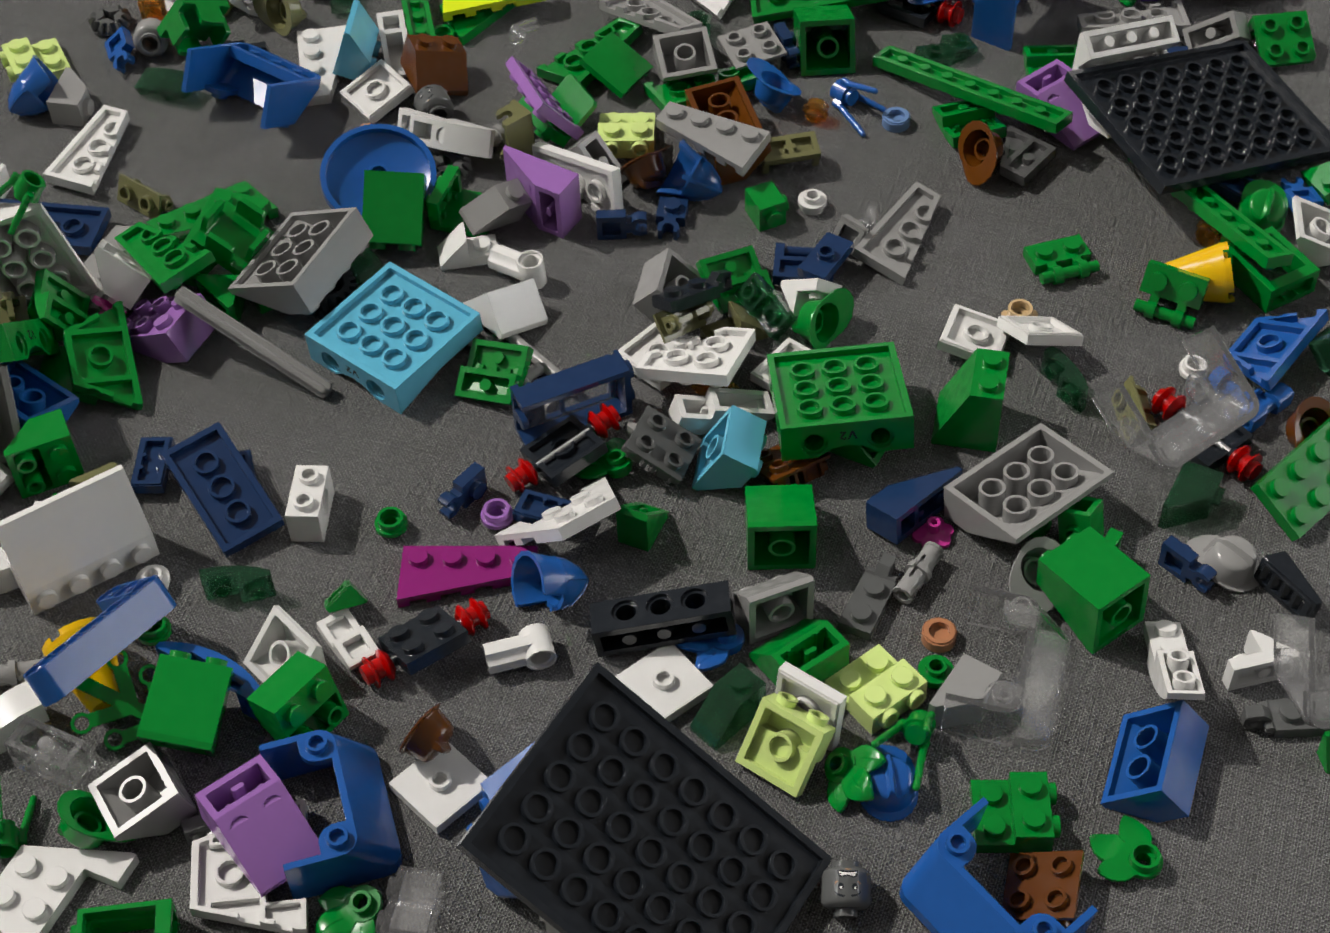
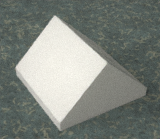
(1312, 230)
(510, 309)
(278, 642)

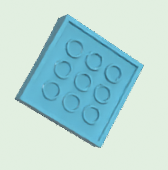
(393, 335)

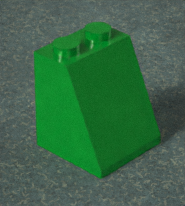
(825, 39)
(394, 209)
(972, 403)
(780, 527)
(1094, 587)
(186, 703)

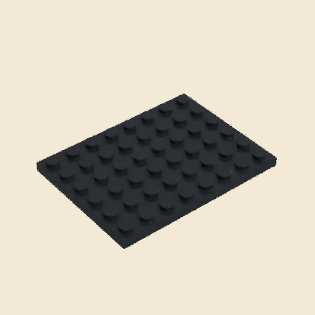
(1201, 115)
(638, 829)

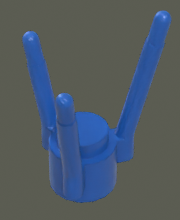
(845, 93)

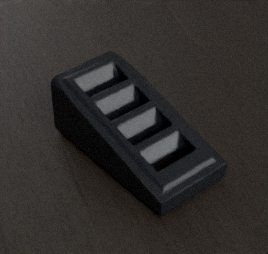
(1287, 584)

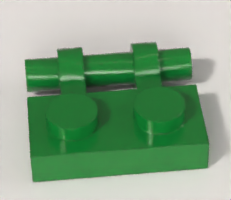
(1060, 260)
(1174, 285)

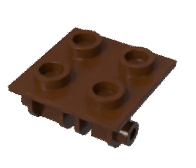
(791, 471)
(1044, 885)

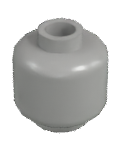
(147, 38)

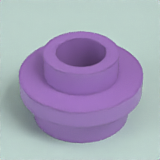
(496, 514)

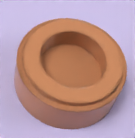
(939, 635)

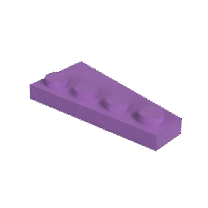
(544, 104)

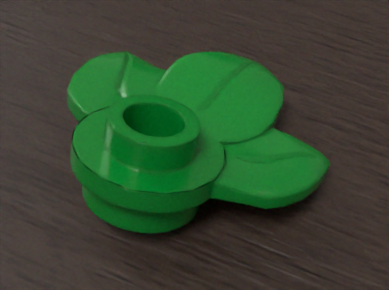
(611, 463)
(853, 777)
(1124, 850)
(343, 912)

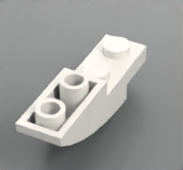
(448, 134)
(1170, 663)

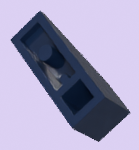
(908, 504)

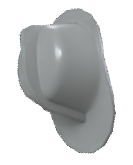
(1231, 558)
(1024, 570)

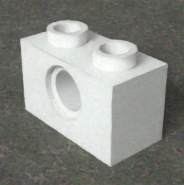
(309, 503)

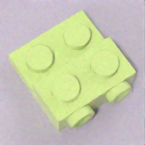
(19, 52)
(628, 133)
(879, 688)
(785, 742)

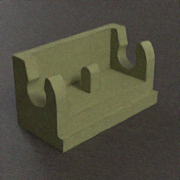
(517, 127)
(792, 149)

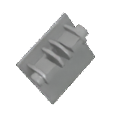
(750, 42)

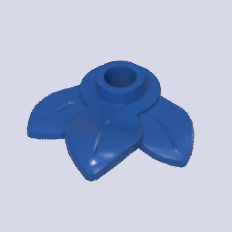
(715, 651)

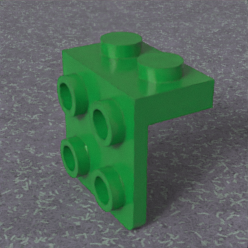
(1283, 38)
(572, 99)
(447, 200)

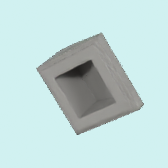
(850, 229)

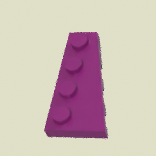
(451, 569)

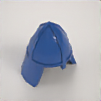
(32, 89)
(691, 177)
(546, 580)

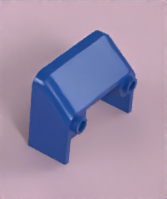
(994, 22)
(253, 75)
(367, 840)
(954, 902)

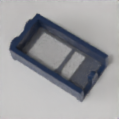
(572, 392)

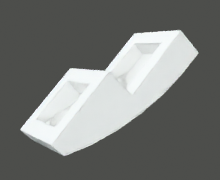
(347, 638)

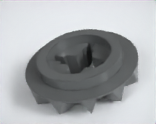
(102, 21)
(454, 159)

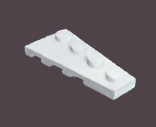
(598, 181)

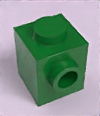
(766, 206)
(1080, 516)

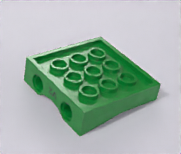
(26, 339)
(840, 400)

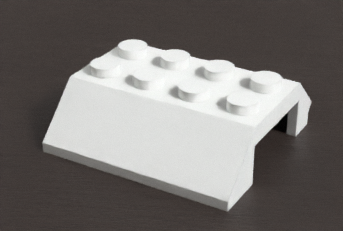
(1122, 44)

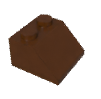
(436, 61)

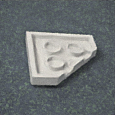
(700, 361)

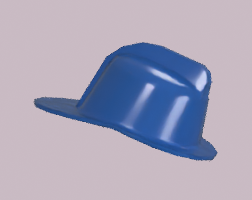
(771, 85)
(892, 786)

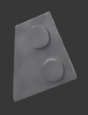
(1024, 156)

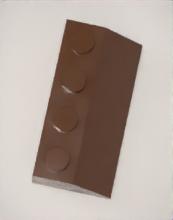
(728, 100)

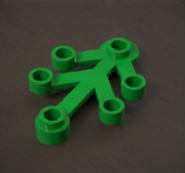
(122, 703)

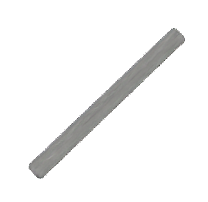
(253, 342)

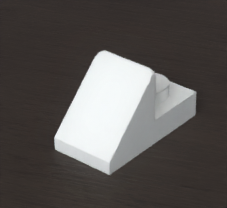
(463, 252)
(803, 290)
(1254, 665)

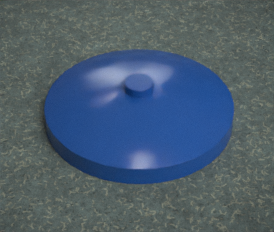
(371, 148)

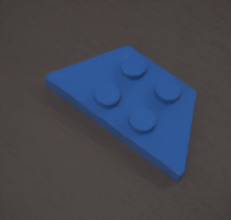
(1274, 344)

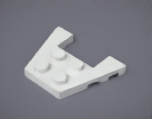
(586, 508)
(45, 879)
(225, 894)

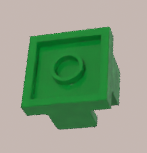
(195, 21)
(233, 233)

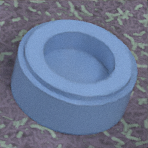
(896, 119)

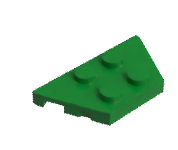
(470, 27)
(103, 358)

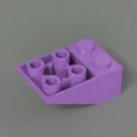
(1049, 86)
(550, 187)
(166, 330)
(257, 823)

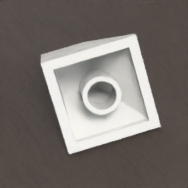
(119, 275)

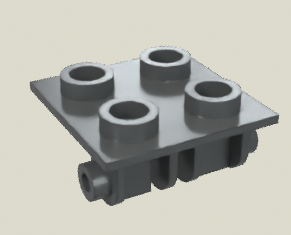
(661, 445)

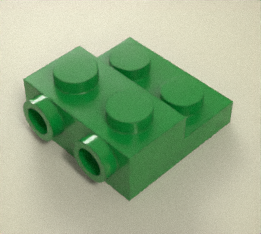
(1017, 813)

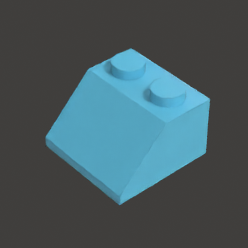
(357, 44)
(730, 451)

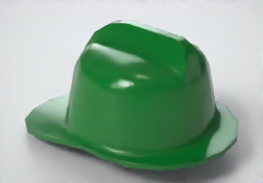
(1264, 204)
(825, 319)
(82, 821)

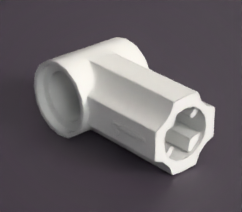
(518, 264)
(530, 648)

